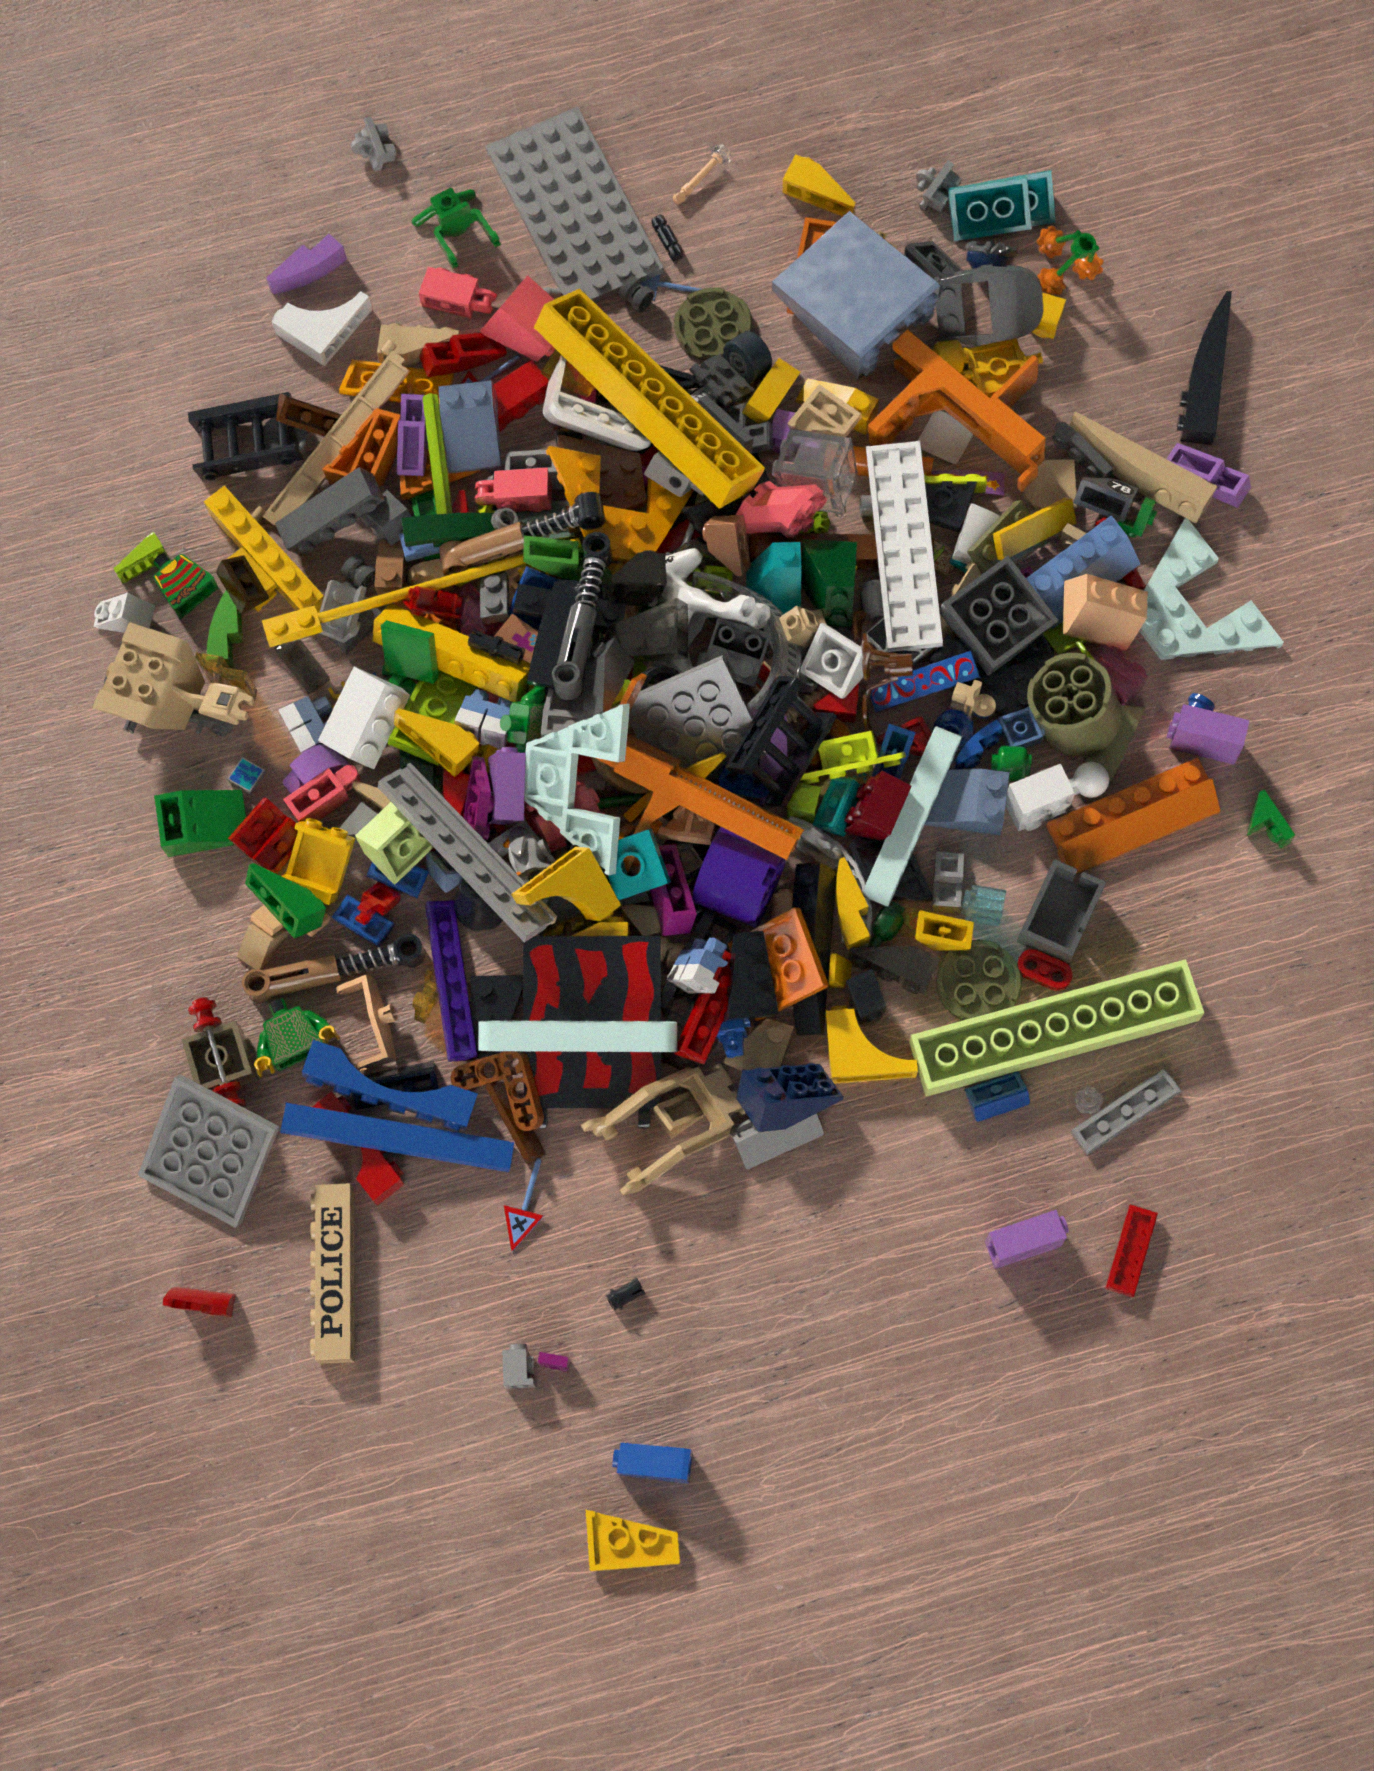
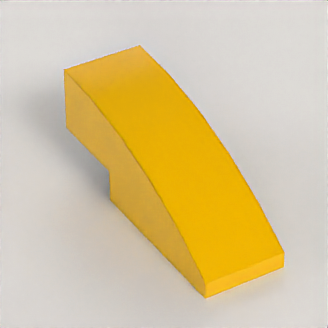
(771, 391)
(850, 907)

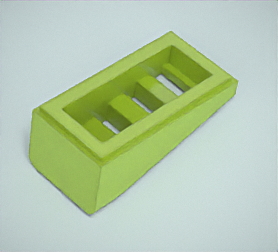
(140, 558)

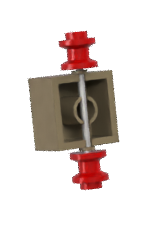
(218, 1054)

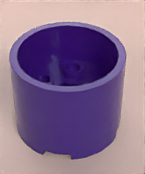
(738, 878)

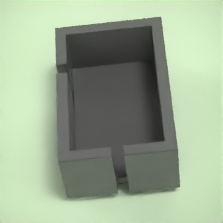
(1061, 912)

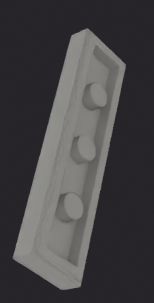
(1125, 1111)

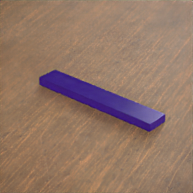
(451, 981)

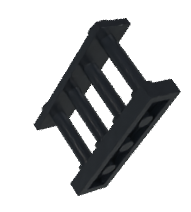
(230, 417)
(759, 735)

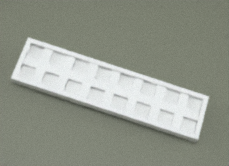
(904, 546)

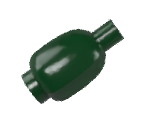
(887, 924)

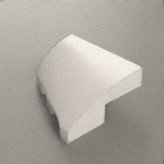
(975, 525)

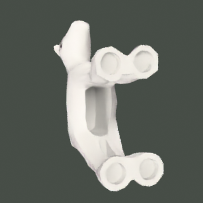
(701, 605)

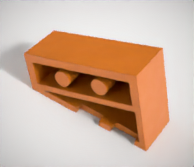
(370, 449)

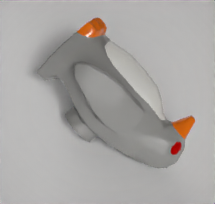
(526, 853)

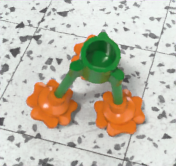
(1083, 256)

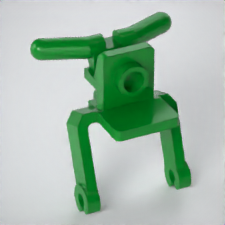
(454, 218)

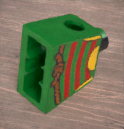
(183, 583)

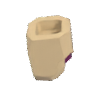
(427, 571)

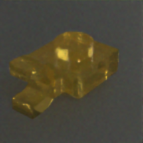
(425, 1001)

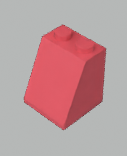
(516, 319)

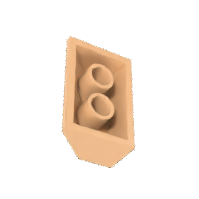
(1103, 611)

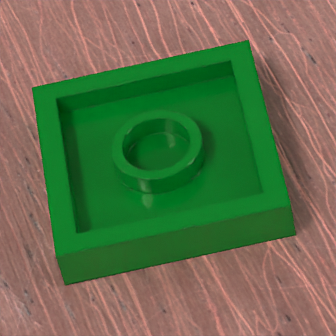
(409, 651)

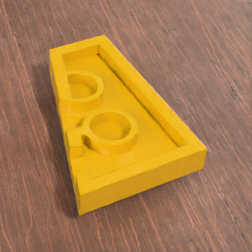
(628, 1544)

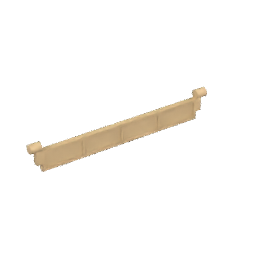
(310, 475)

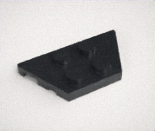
(912, 883)

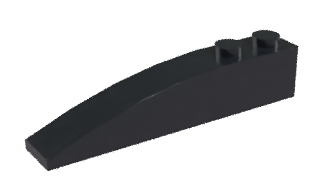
(1205, 380)
(815, 897)

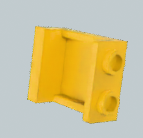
(320, 859)

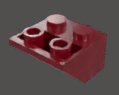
(877, 807)

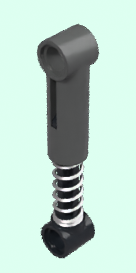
(581, 618)

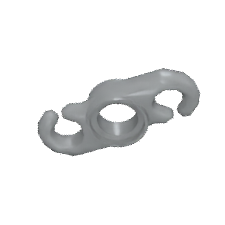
(817, 842)

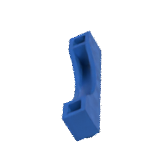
(331, 1067)

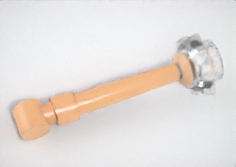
(720, 156)

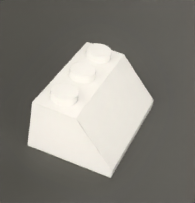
(363, 717)

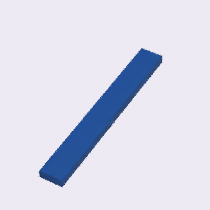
(397, 1137)

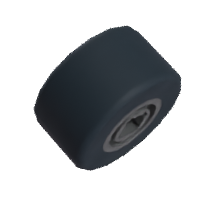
(748, 356)

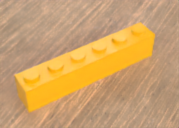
(251, 536)
(459, 659)

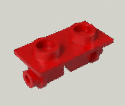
(443, 607)

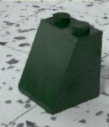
(830, 578)

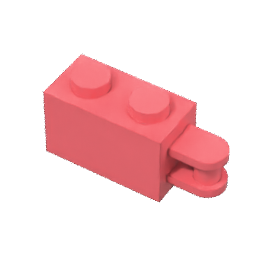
(454, 293)
(517, 490)
(322, 794)

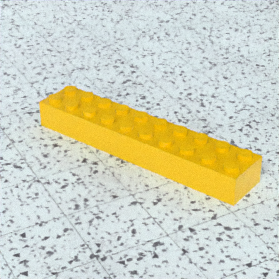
(649, 398)

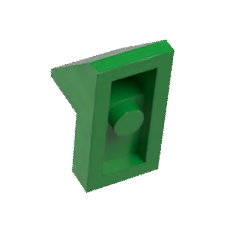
(1267, 814)

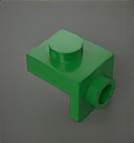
(1145, 517)

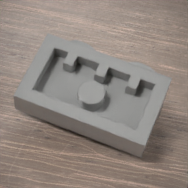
(337, 596)

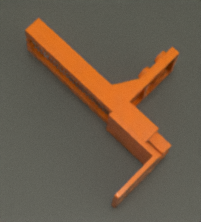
(678, 786)

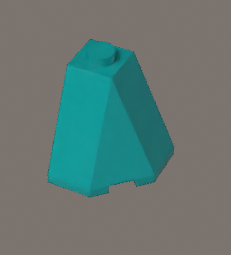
(778, 575)

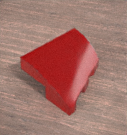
(200, 1300)

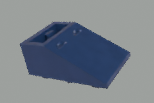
(785, 1095)

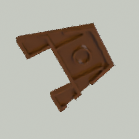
(619, 474)

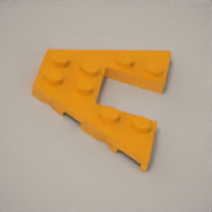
(626, 529)

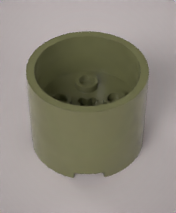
(1079, 724)

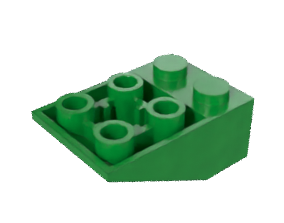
(198, 819)

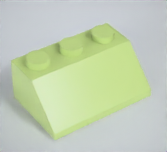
(393, 843)

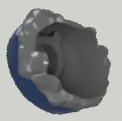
(989, 254)

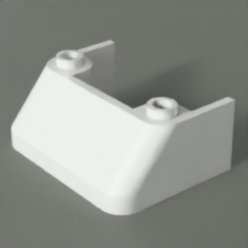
(588, 417)

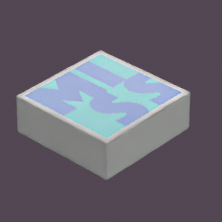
(246, 776)

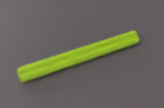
(437, 454)

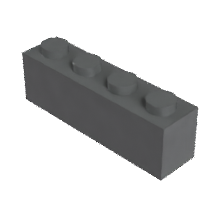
(330, 511)

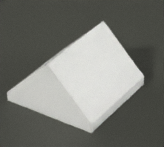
(833, 661)

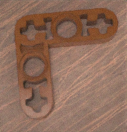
(505, 1072)

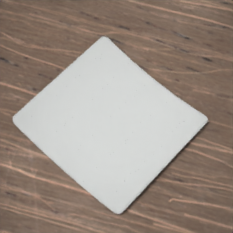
(945, 437)

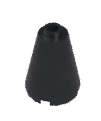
(473, 910)

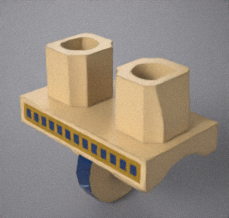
(970, 701)

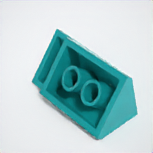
(1001, 205)

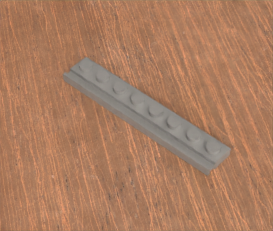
(464, 850)

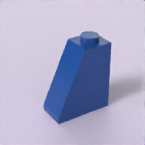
(653, 1462)

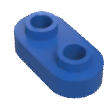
(742, 784)

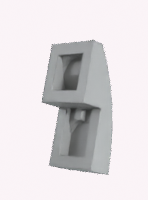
(948, 882)

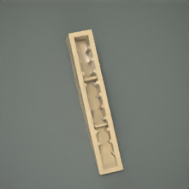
(1149, 472)

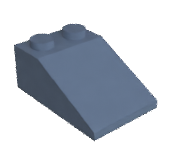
(470, 426)
(971, 801)

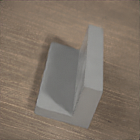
(761, 1146)

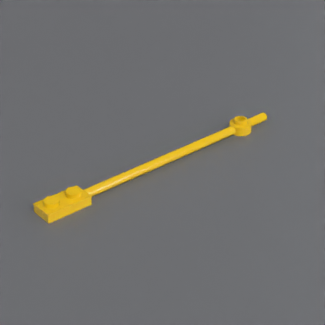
(308, 622)

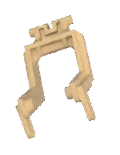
(711, 1095)

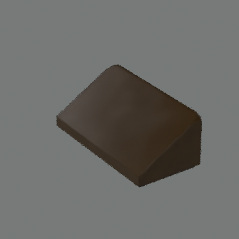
(241, 583)

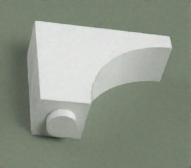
(321, 332)

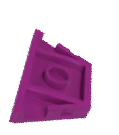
(478, 798)

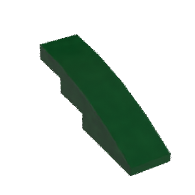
(445, 528)

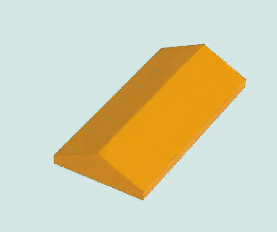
(414, 383)

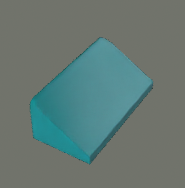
(836, 804)

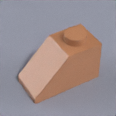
(728, 542)

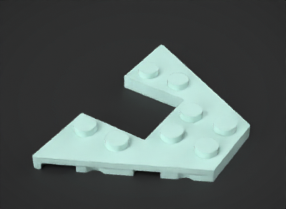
(1173, 625)
(553, 774)

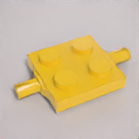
(995, 364)

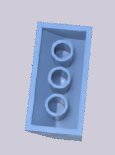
(1100, 552)

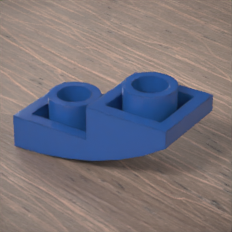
(973, 751)

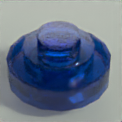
(957, 723)

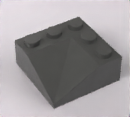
(997, 615)

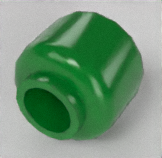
(1012, 760)

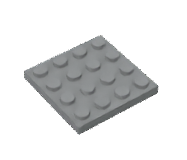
(693, 714)
(208, 1150)

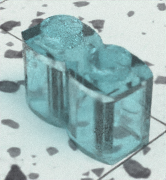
(983, 905)

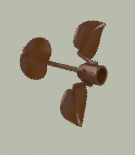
(894, 664)

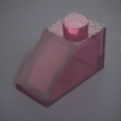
(471, 614)

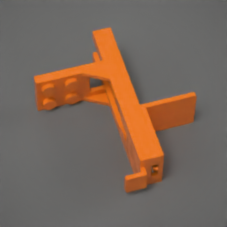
(948, 390)

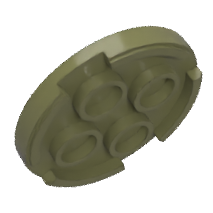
(710, 321)
(978, 980)

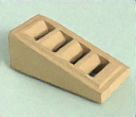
(371, 795)

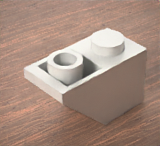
(119, 611)

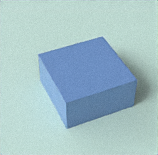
(1020, 729)

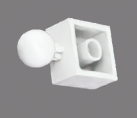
(1051, 793)

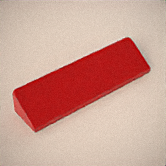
(706, 1018)

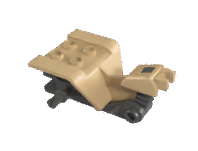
(161, 685)

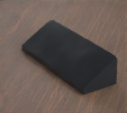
(410, 1078)

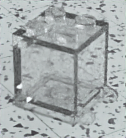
(818, 461)

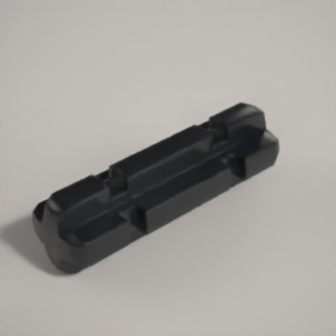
(667, 238)

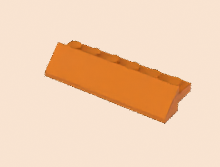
(1134, 816)

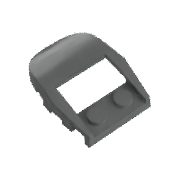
(1013, 297)

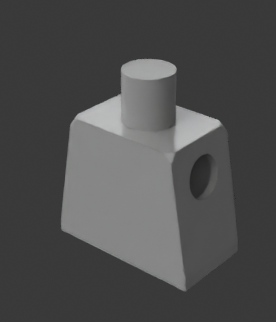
(669, 476)

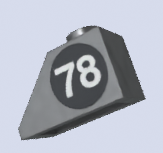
(1106, 497)

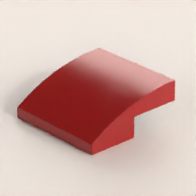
(266, 836)

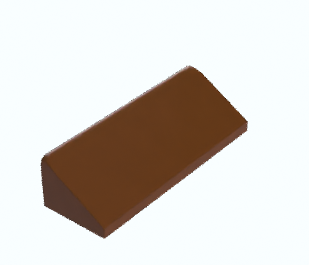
(305, 415)
(526, 1141)

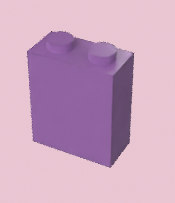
(1207, 734)
(507, 786)
(1026, 1239)

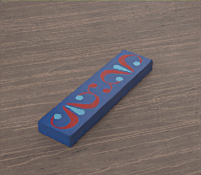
(926, 681)

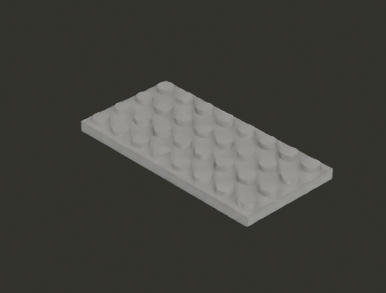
(574, 207)

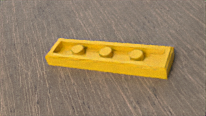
(1034, 528)

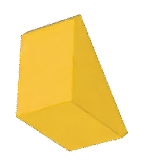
(943, 932)

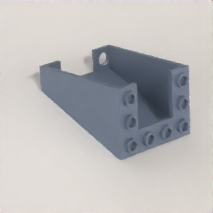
(856, 293)

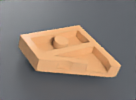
(688, 827)

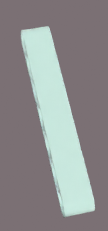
(912, 818)
(578, 1036)

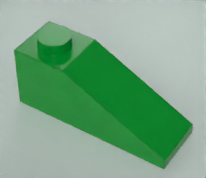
(288, 902)

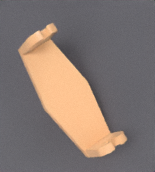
(379, 1017)

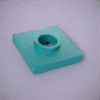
(652, 872)

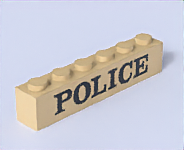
(333, 1274)

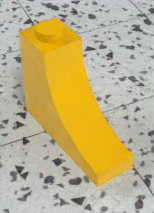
(576, 879)
(854, 1057)

